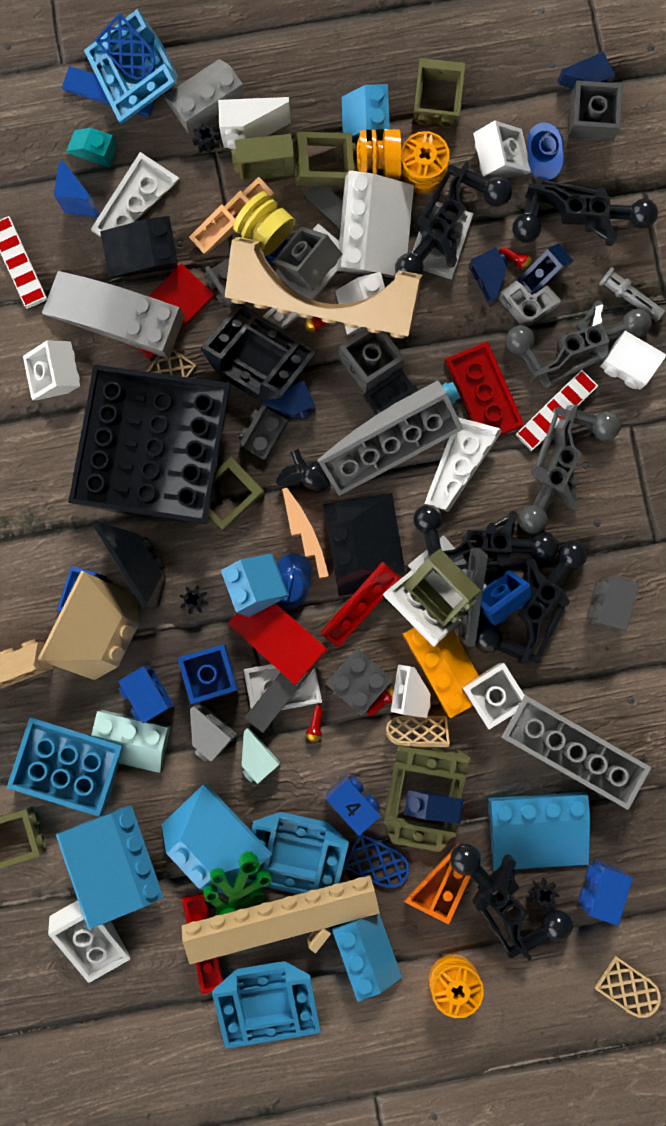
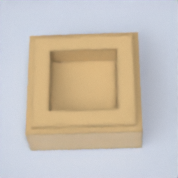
(317, 939)

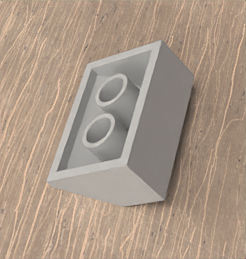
(198, 97)
(209, 733)

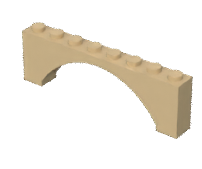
(255, 282)

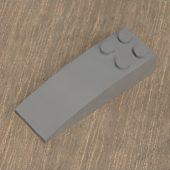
(115, 313)
(391, 438)
(576, 752)

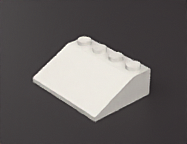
(374, 223)

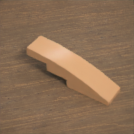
(220, 223)
(301, 527)

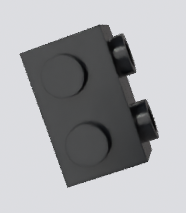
(389, 392)

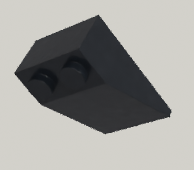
(139, 247)

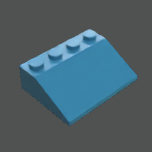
(65, 767)
(540, 829)
(109, 866)

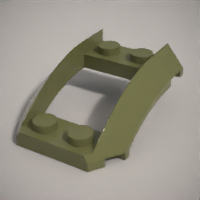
(430, 762)

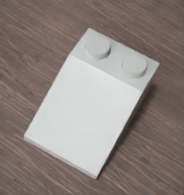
(251, 118)
(89, 950)

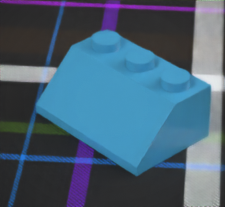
(367, 956)

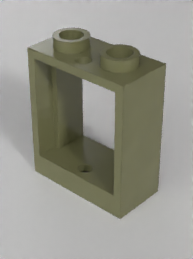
(440, 71)
(264, 157)
(316, 178)
(248, 482)
(431, 599)
(37, 840)

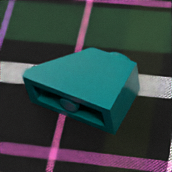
(93, 146)

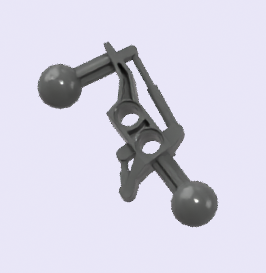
(521, 342)
(603, 425)

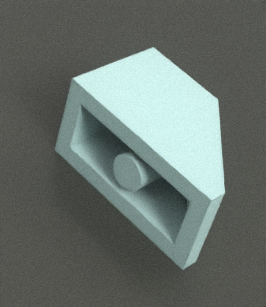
(256, 757)

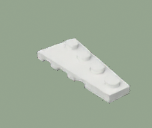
(136, 194)
(460, 461)

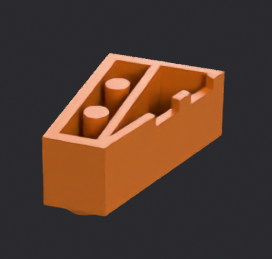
(439, 891)

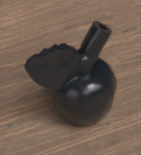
(308, 475)

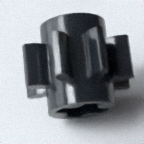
(207, 144)
(187, 597)
(549, 890)

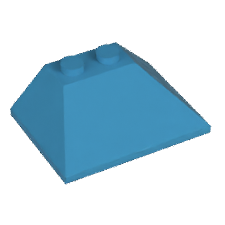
(126, 94)
(207, 837)
(303, 850)
(265, 1005)

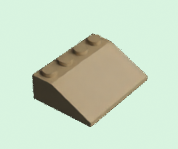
(22, 663)

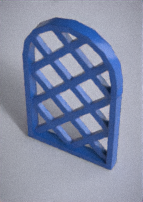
(120, 17)
(372, 869)

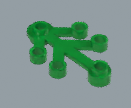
(248, 865)

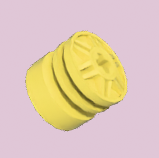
(264, 223)

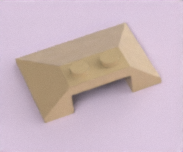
(92, 628)

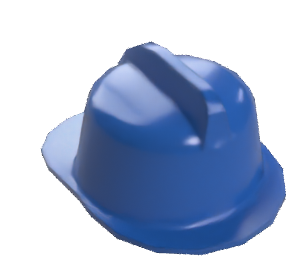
(545, 150)
(296, 577)

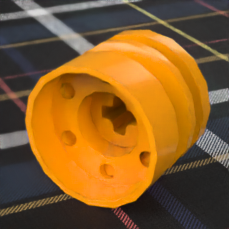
(380, 155)
(424, 173)
(449, 973)

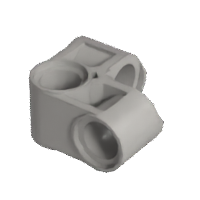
(516, 299)

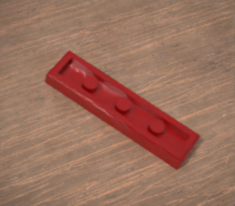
(360, 605)
(210, 970)

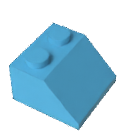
(366, 110)
(254, 584)

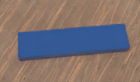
(88, 86)

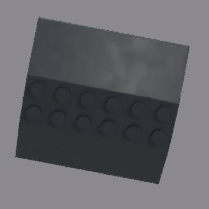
(149, 444)

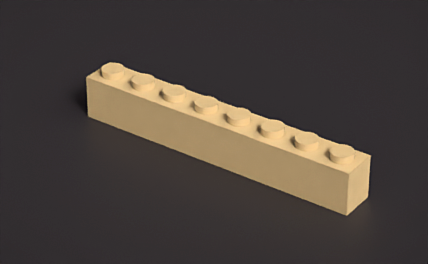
(279, 919)

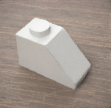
(410, 693)

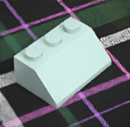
(142, 742)

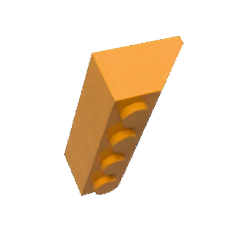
(445, 669)

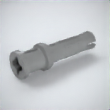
(622, 288)

